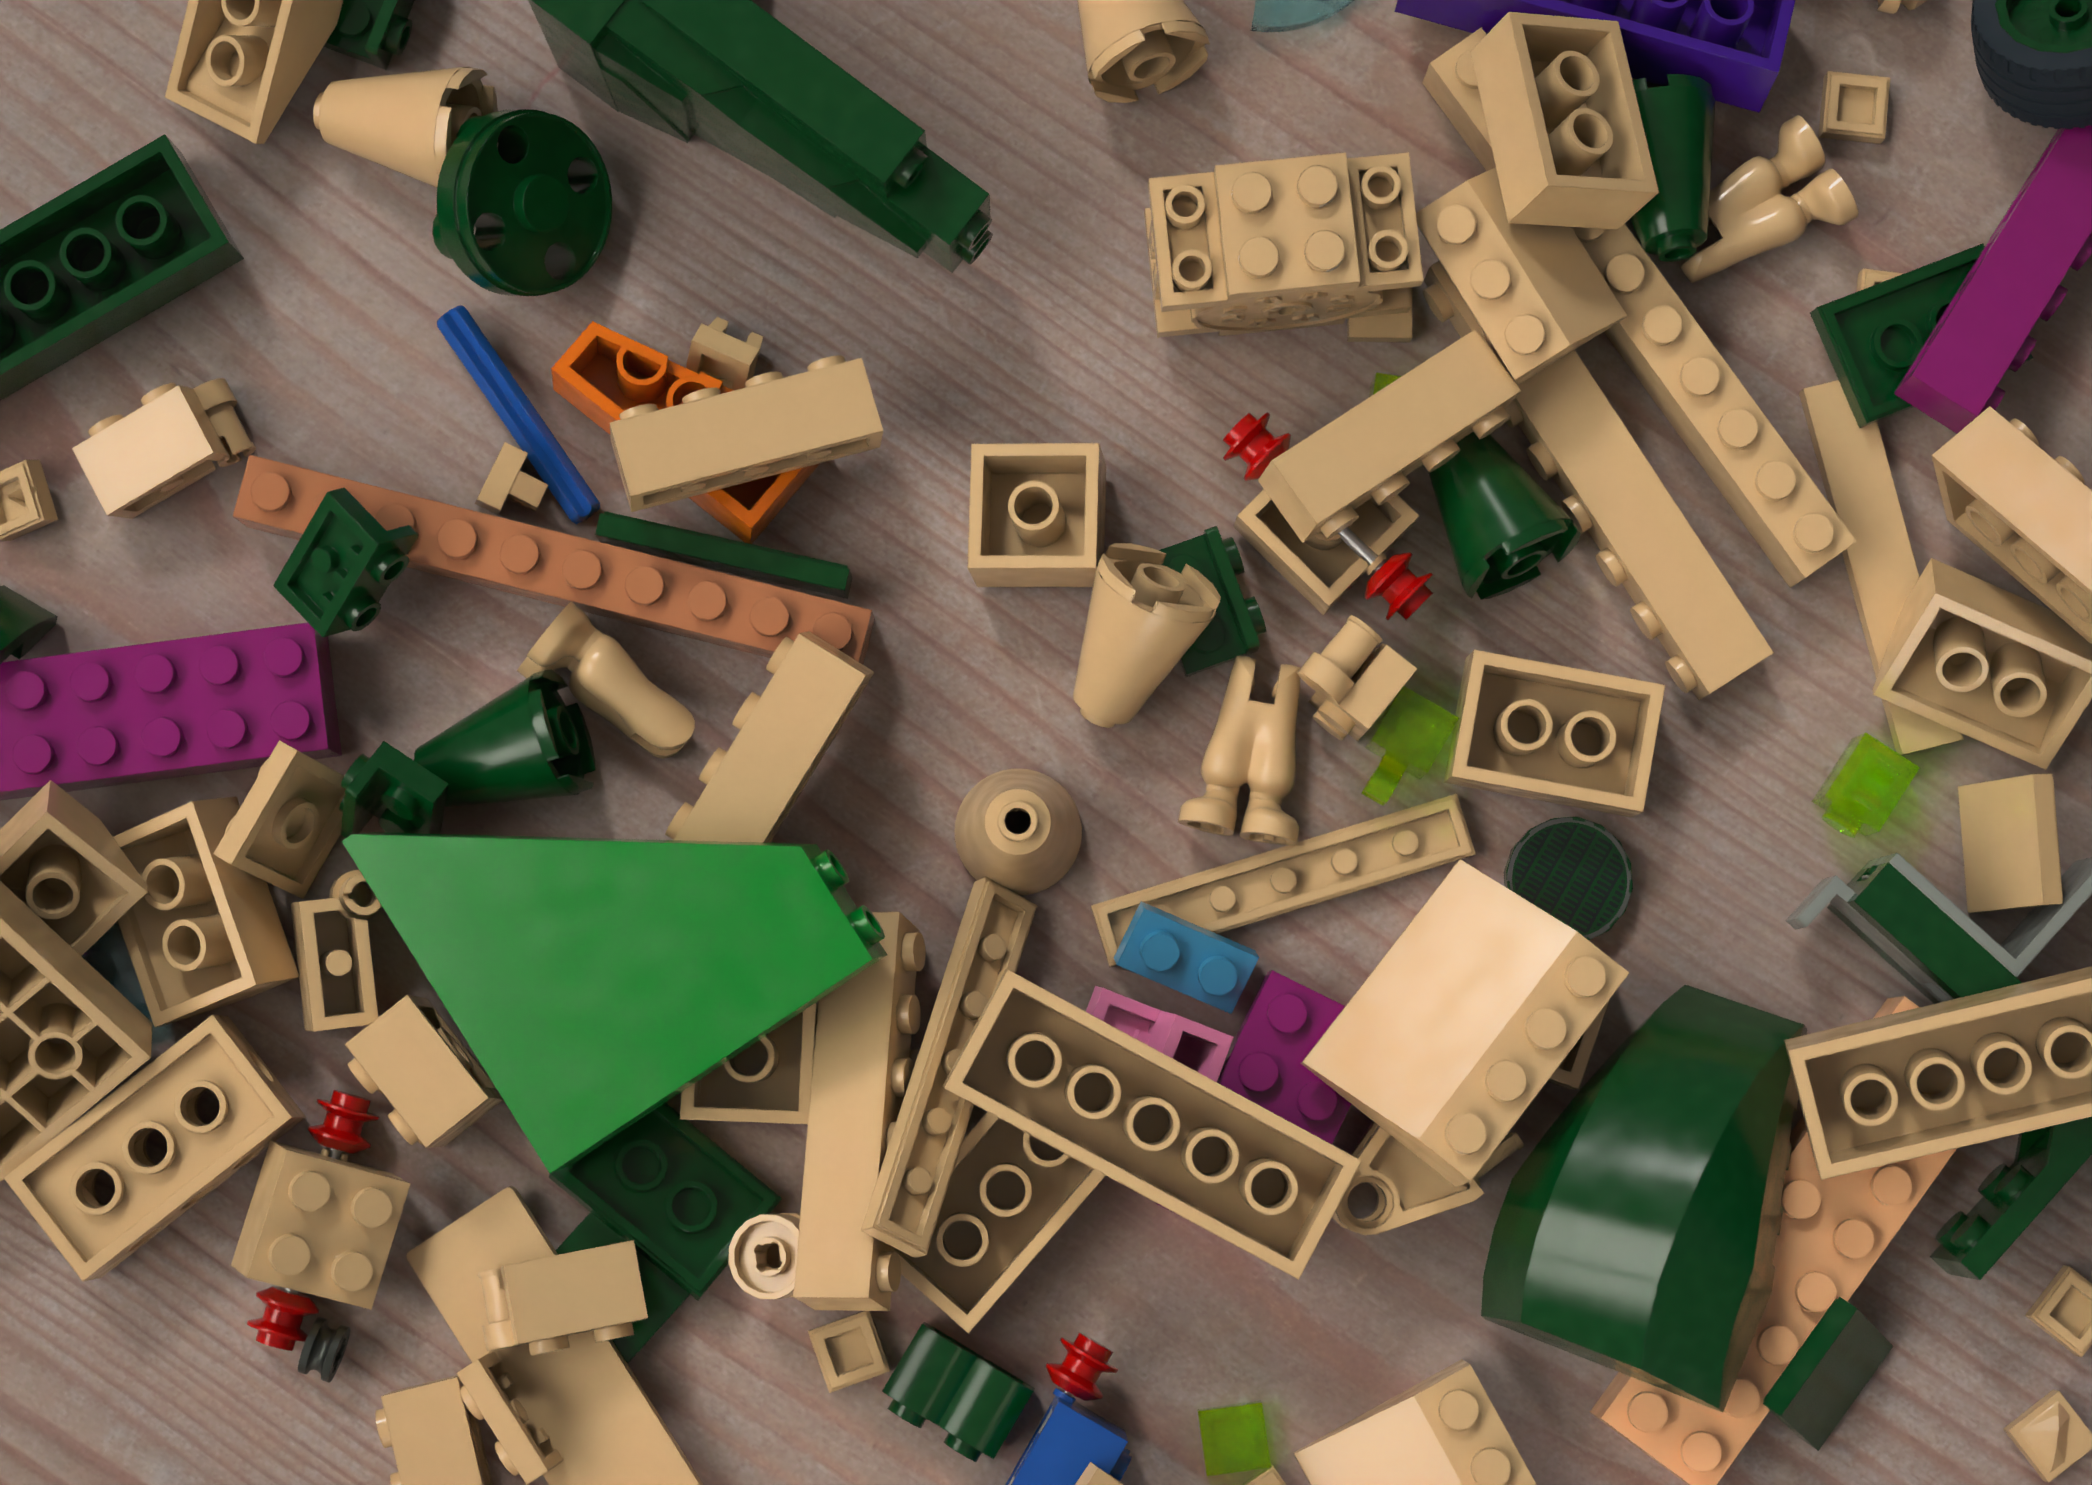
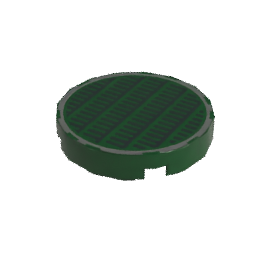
(1572, 873)

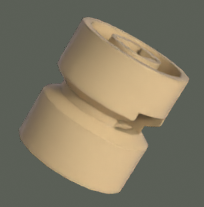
(763, 1239)

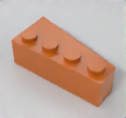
(613, 373)

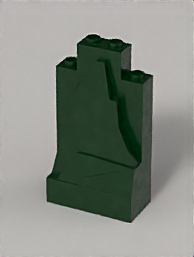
(775, 105)

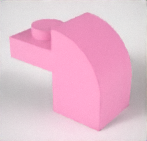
(1169, 1033)

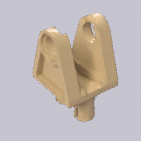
(1406, 1184)

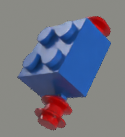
(1069, 1432)

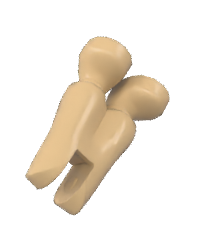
(1755, 214)
(611, 683)
(1255, 747)

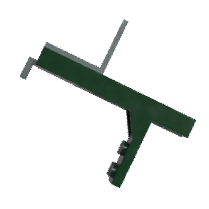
(1951, 959)

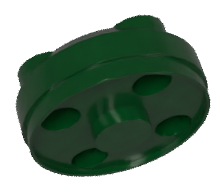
(533, 201)

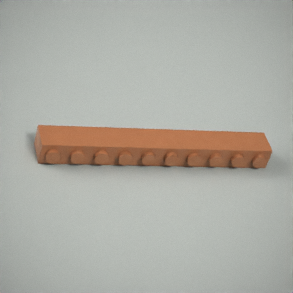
(563, 566)

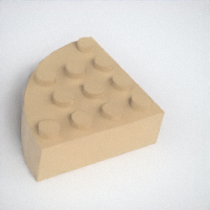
(61, 1034)

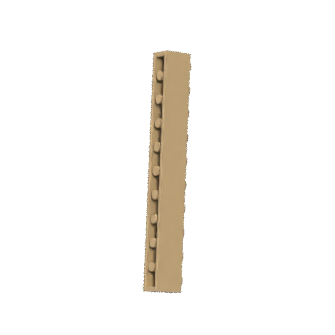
(1681, 370)

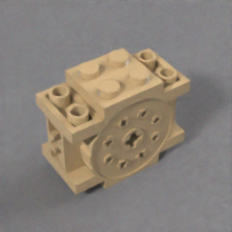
(1282, 244)

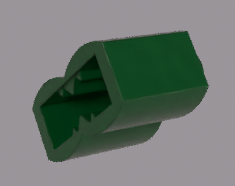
(956, 1391)

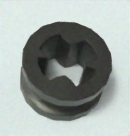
(324, 1349)

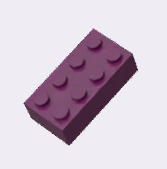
(1269, 1052)

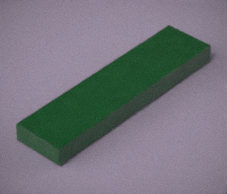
(724, 554)

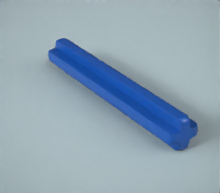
(518, 414)

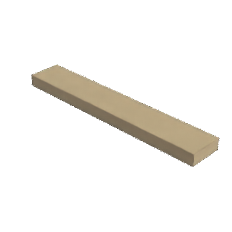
(1882, 559)
(1301, 872)
(930, 1117)

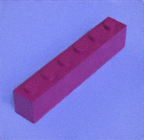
(2008, 288)

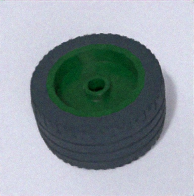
(2036, 59)

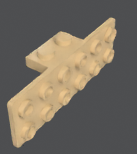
(554, 1413)

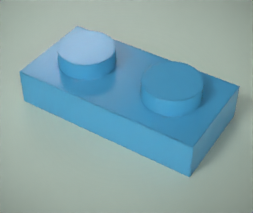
(1186, 957)

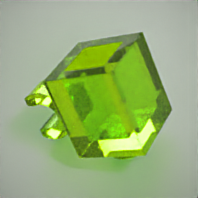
(1406, 741)
(1864, 786)

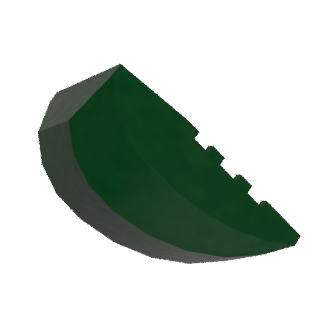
(1656, 1202)

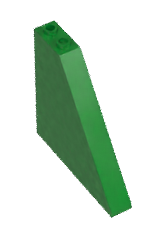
(614, 965)

